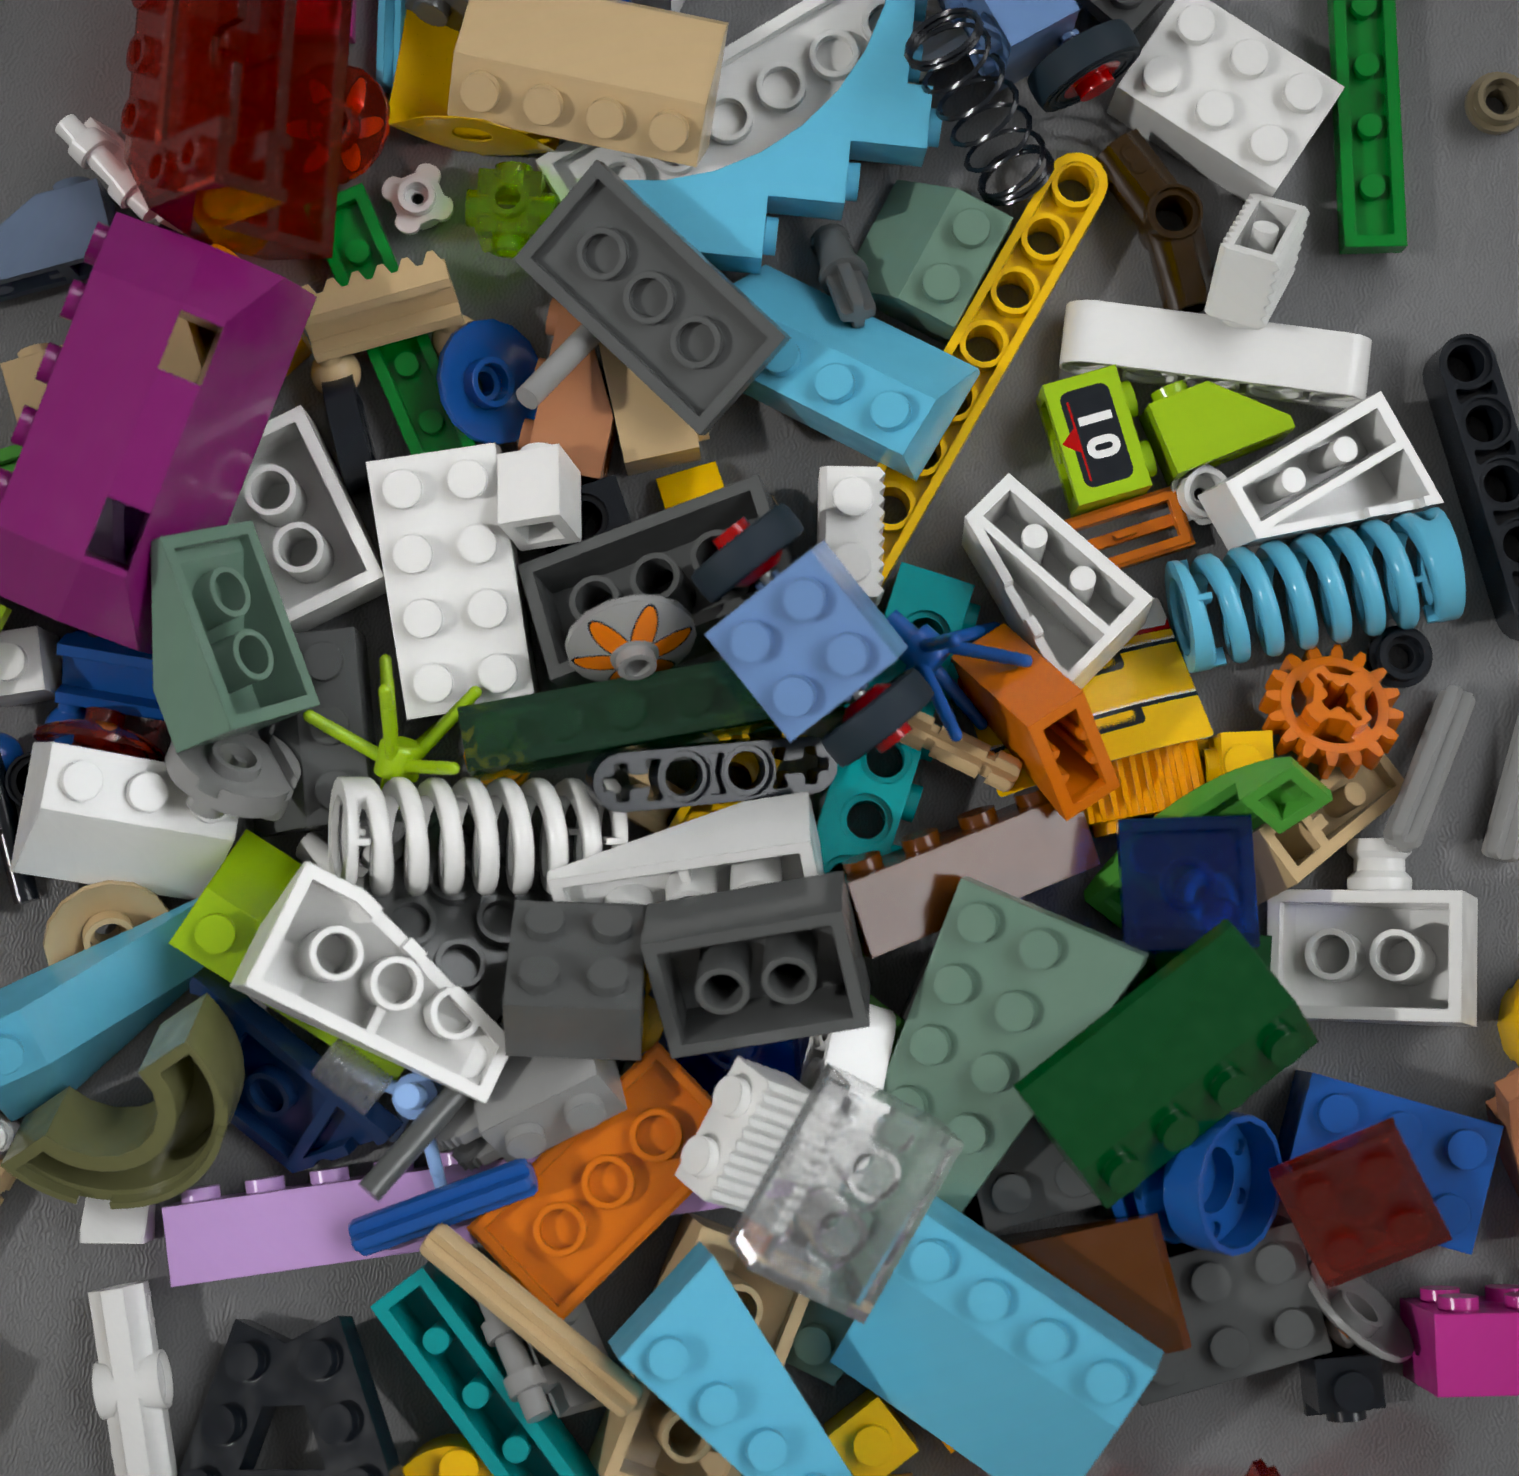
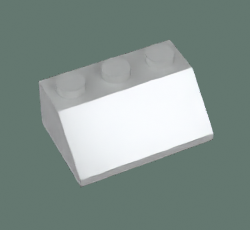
(117, 820)

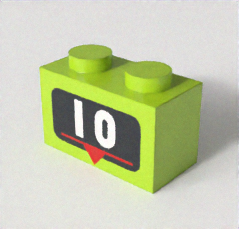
(1095, 439)

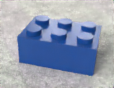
(1448, 1147)

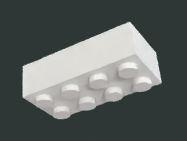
(450, 579)

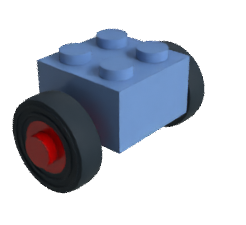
(1041, 43)
(809, 639)

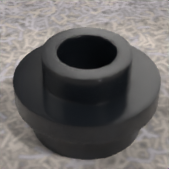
(1417, 650)

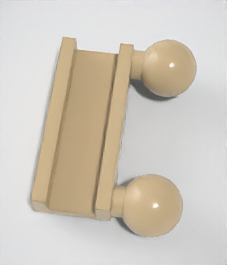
(380, 313)

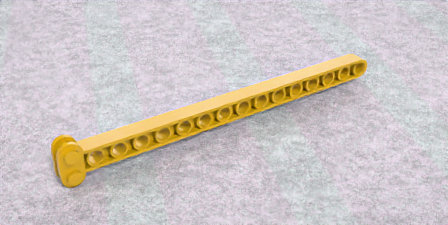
(1006, 328)

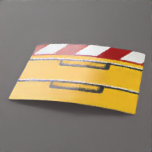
(1137, 698)

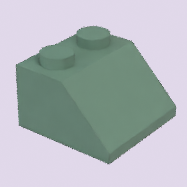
(931, 254)

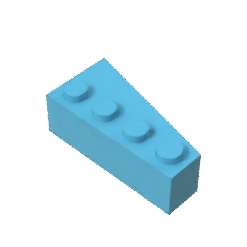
(721, 1375)

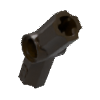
(1143, 189)

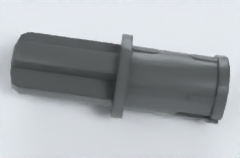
(843, 274)

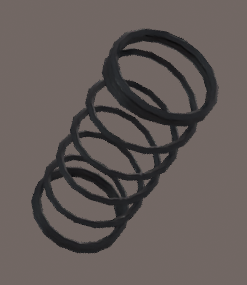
(921, 35)

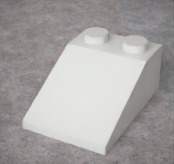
(1377, 954)

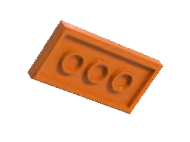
(600, 1189)

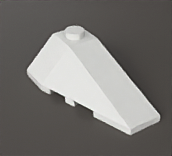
(713, 853)
(354, 974)

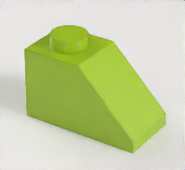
(1207, 426)

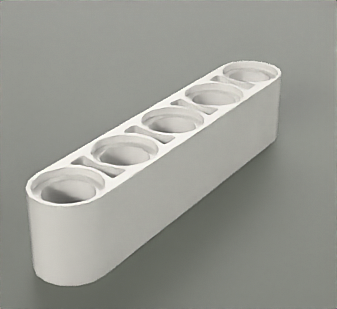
(1176, 345)

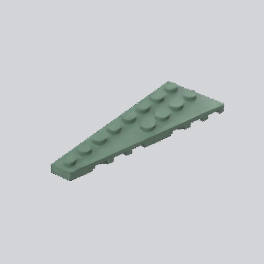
(990, 1008)

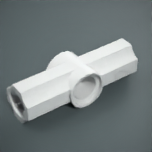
(132, 1380)

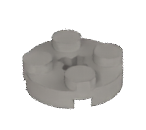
(236, 777)

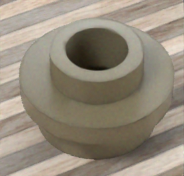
(1496, 85)

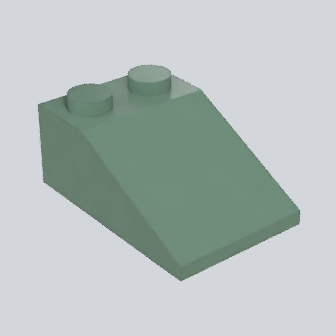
(222, 638)

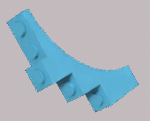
(809, 170)

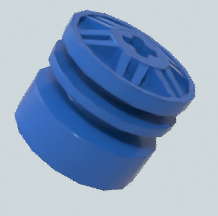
(1215, 1190)

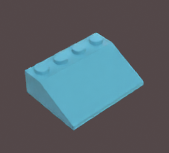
(997, 1353)

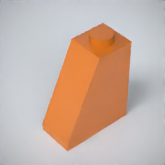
(1041, 723)

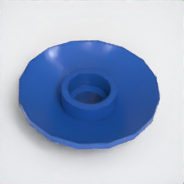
(503, 363)

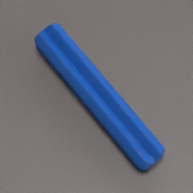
(443, 1205)

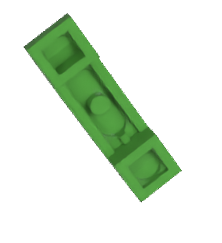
(1269, 790)

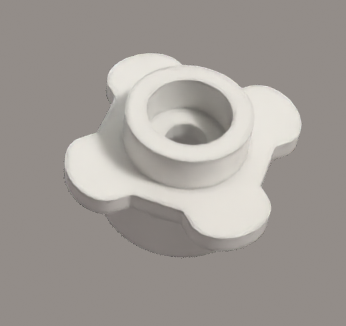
(422, 216)

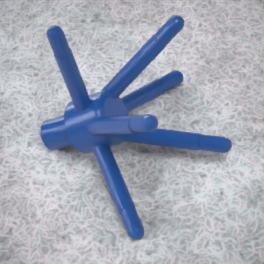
(928, 652)

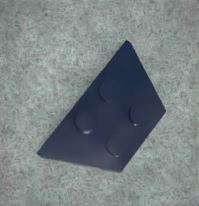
(280, 1101)

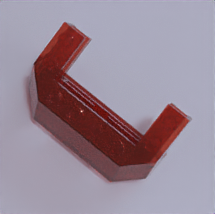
(240, 120)

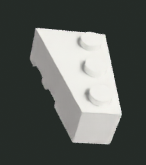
(1326, 478)
(1052, 582)

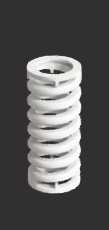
(358, 793)

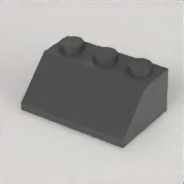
(342, 683)

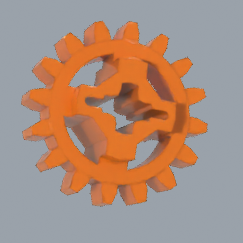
(1331, 711)

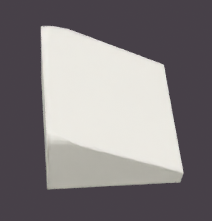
(116, 1226)

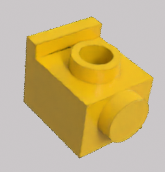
(1233, 750)

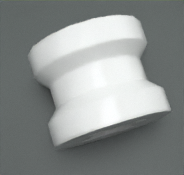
(1377, 866)

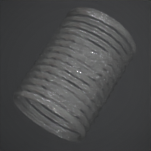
(345, 1058)

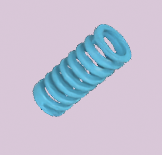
(1439, 578)

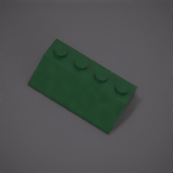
(1166, 1063)

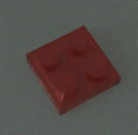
(1360, 1203)

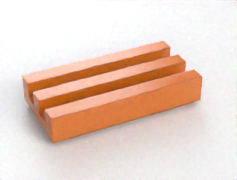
(1176, 518)

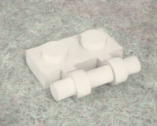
(102, 150)

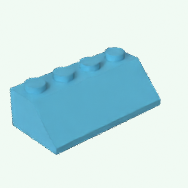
(856, 384)

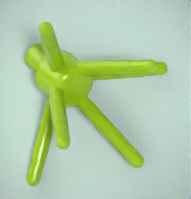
(398, 754)

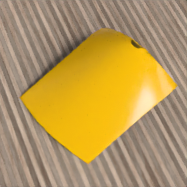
(422, 98)

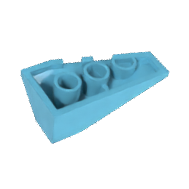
(86, 1009)

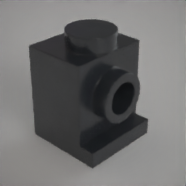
(1342, 1384)

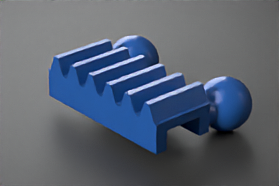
(102, 676)

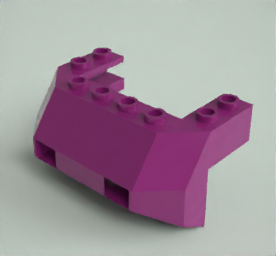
(136, 431)

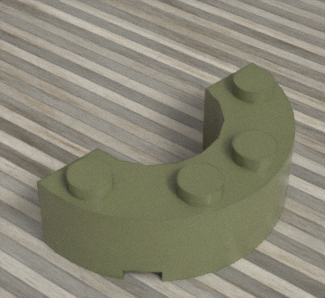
(146, 1150)

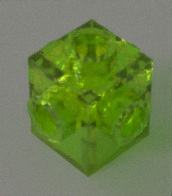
(508, 230)

